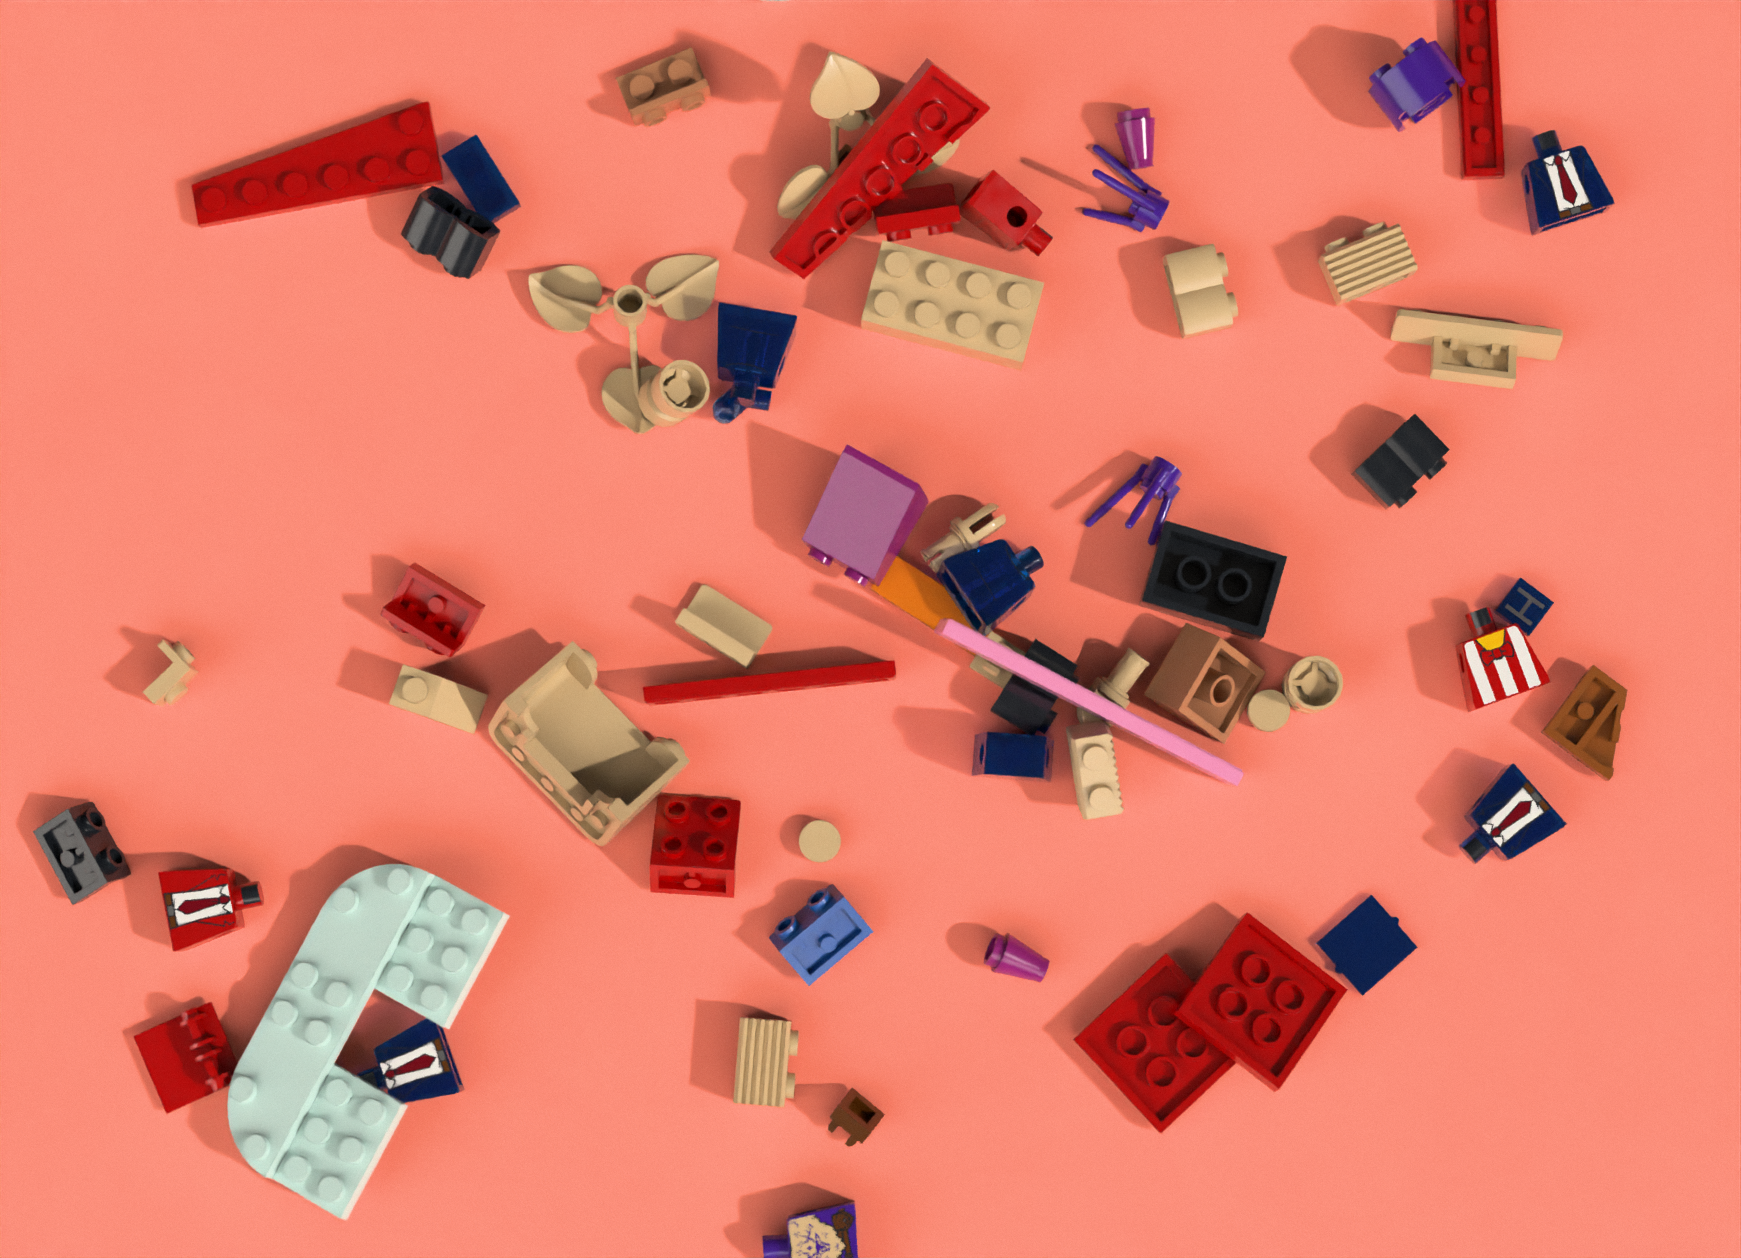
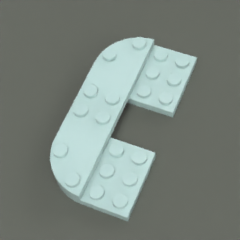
(288, 1099)

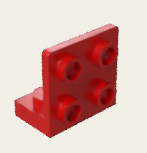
(695, 846)

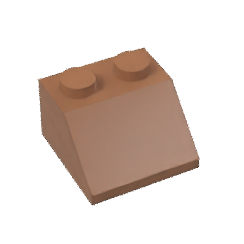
(1205, 682)

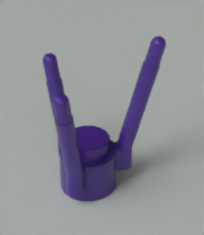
(1147, 202)
(1157, 480)

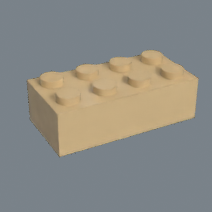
(951, 305)

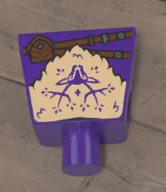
(817, 1234)

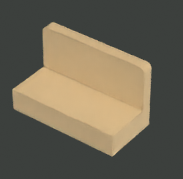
(724, 626)

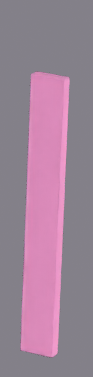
(1089, 701)

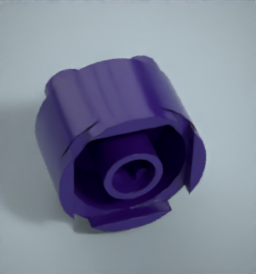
(1415, 83)

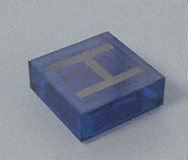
(1523, 606)

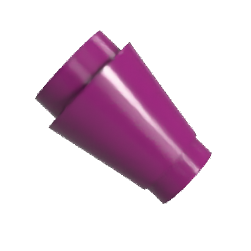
(1136, 137)
(1014, 958)

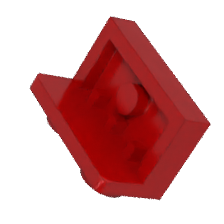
(917, 209)
(433, 611)

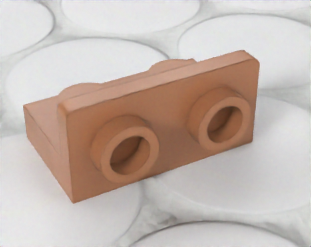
(663, 88)

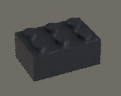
(1212, 581)

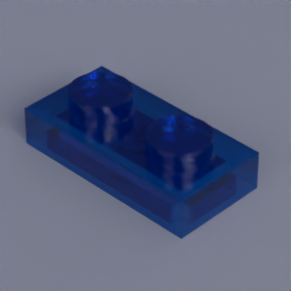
(481, 180)

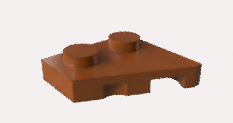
(1589, 721)

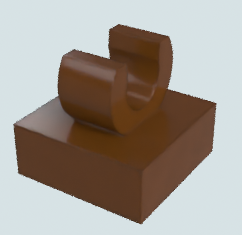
(856, 1117)

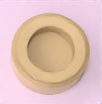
(1268, 710)
(819, 841)

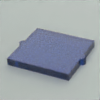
(1366, 945)

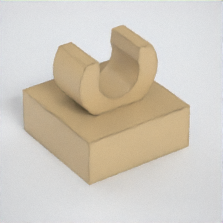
(990, 670)

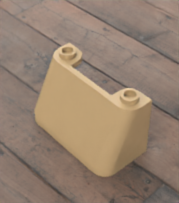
(583, 746)

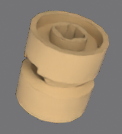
(674, 393)
(1312, 684)

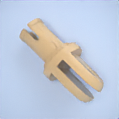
(961, 537)
(1116, 684)

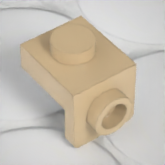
(172, 682)

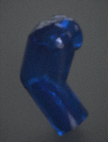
(726, 411)

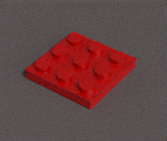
(1260, 1002)
(1151, 1051)

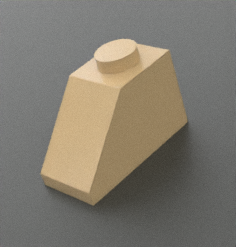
(438, 699)

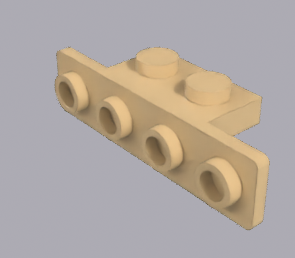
(1475, 348)

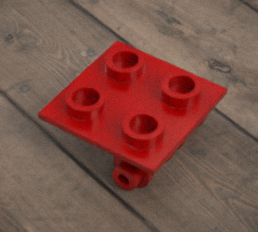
(187, 1057)

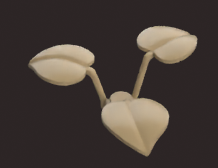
(843, 95)
(570, 295)

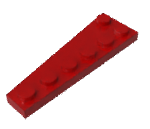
(902, 140)
(354, 164)

